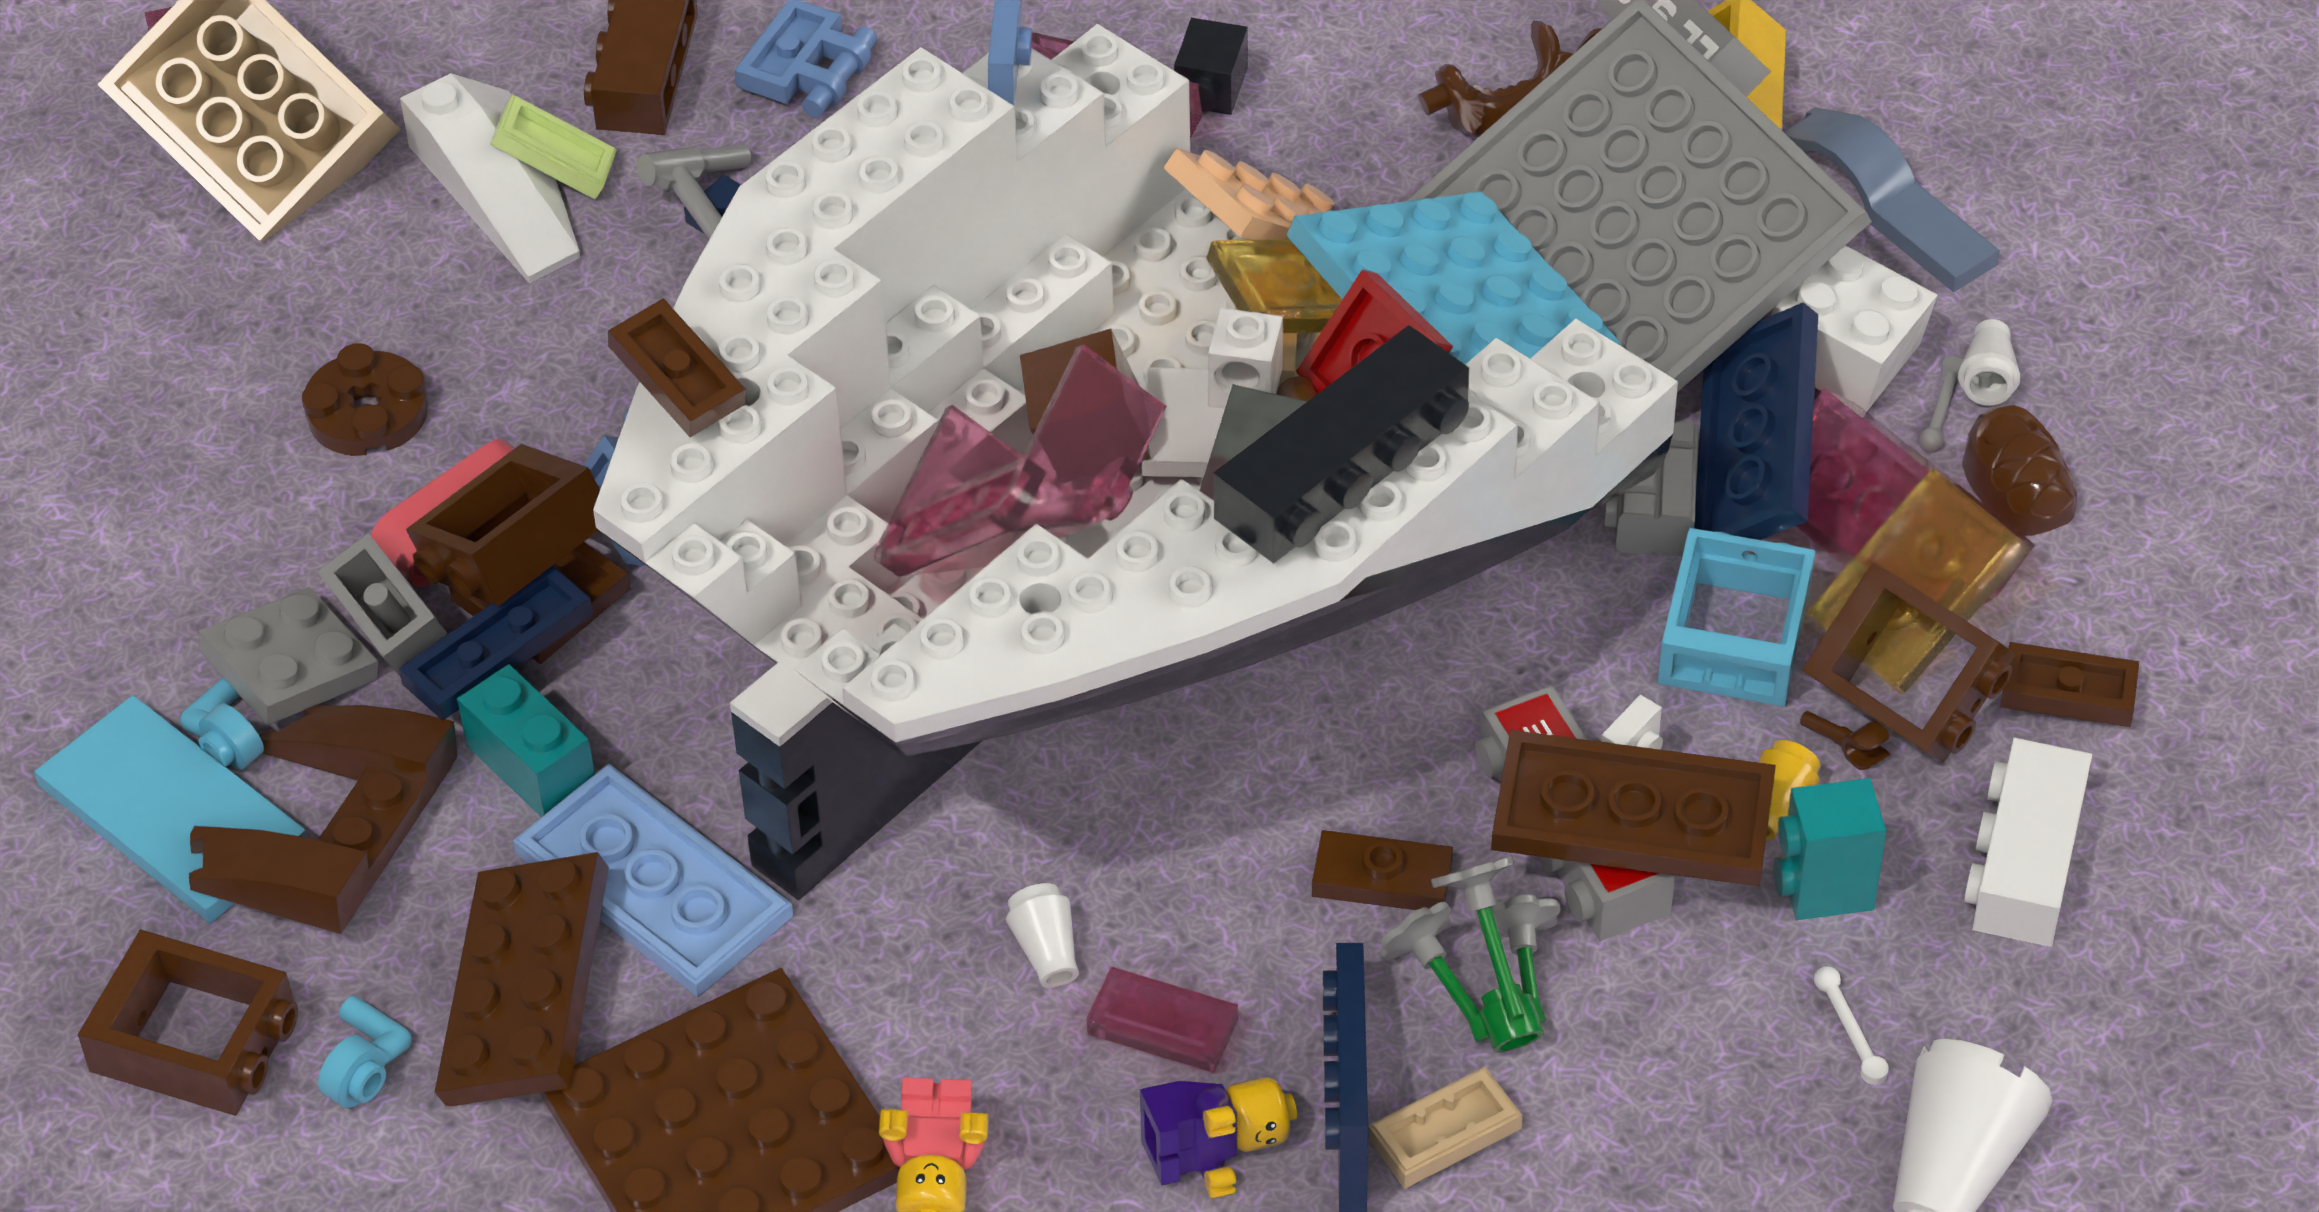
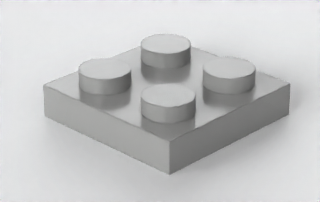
(288, 655)

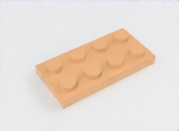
(1243, 196)

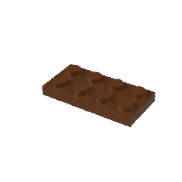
(1634, 807)
(522, 980)

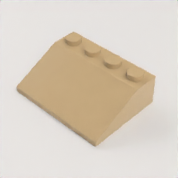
(248, 108)

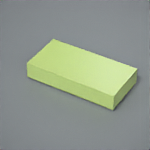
(553, 146)

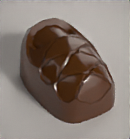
(2019, 470)

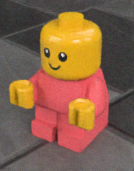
(933, 1143)

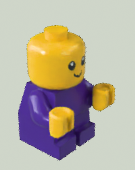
(1203, 1125)

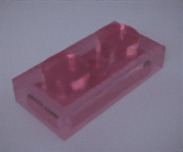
(1162, 1019)

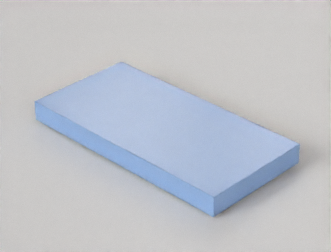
(665, 881)

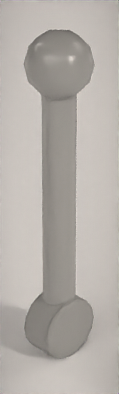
(1931, 438)

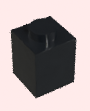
(1216, 60)

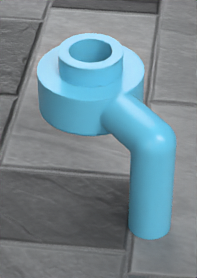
(221, 728)
(356, 1066)

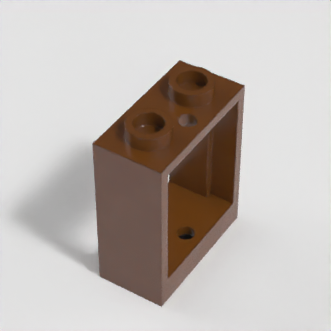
(507, 525)
(1858, 629)
(153, 961)

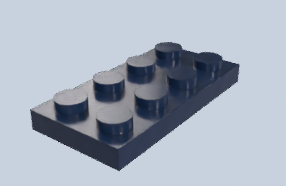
(1758, 429)

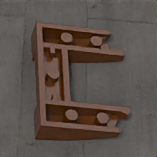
(322, 882)

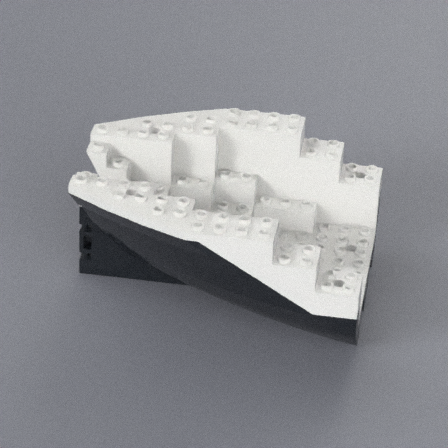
(906, 274)

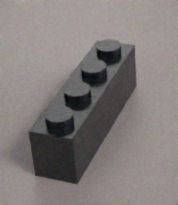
(1341, 444)

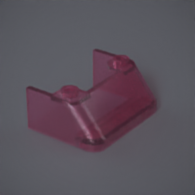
(981, 495)

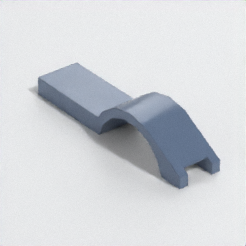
(1893, 198)

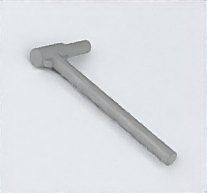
(681, 171)

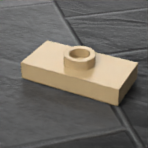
(1444, 1127)

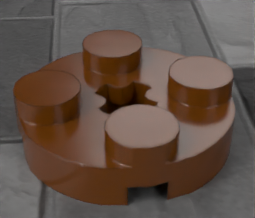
(360, 374)

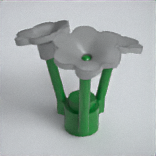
(1509, 1013)

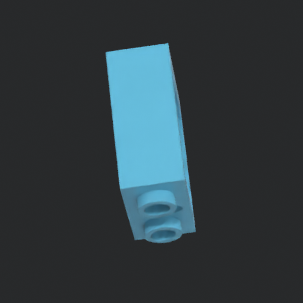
(1728, 662)

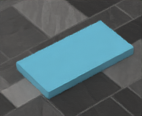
(147, 790)

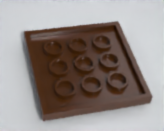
(726, 1113)

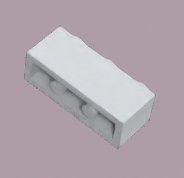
(2028, 841)

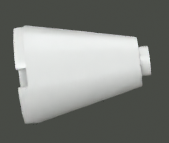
(1964, 1126)

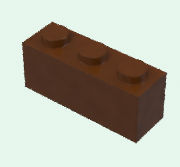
(640, 64)

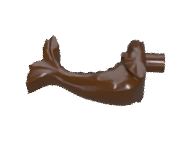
(1477, 109)

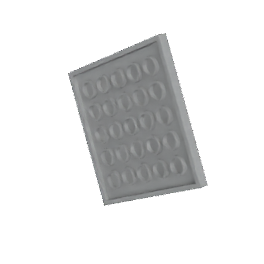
(1657, 193)

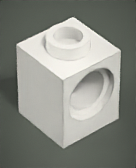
(1244, 353)

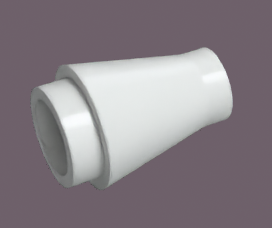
(1990, 366)
(1044, 930)

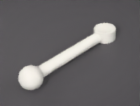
(1873, 1068)

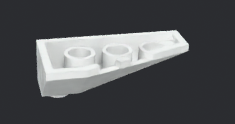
(512, 202)

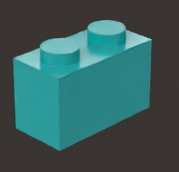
(525, 739)
(1830, 849)

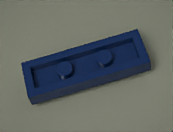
(494, 639)

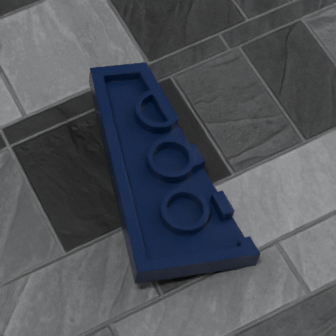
(1347, 1077)

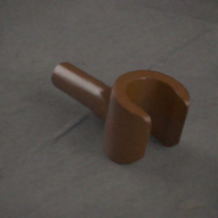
(1859, 747)

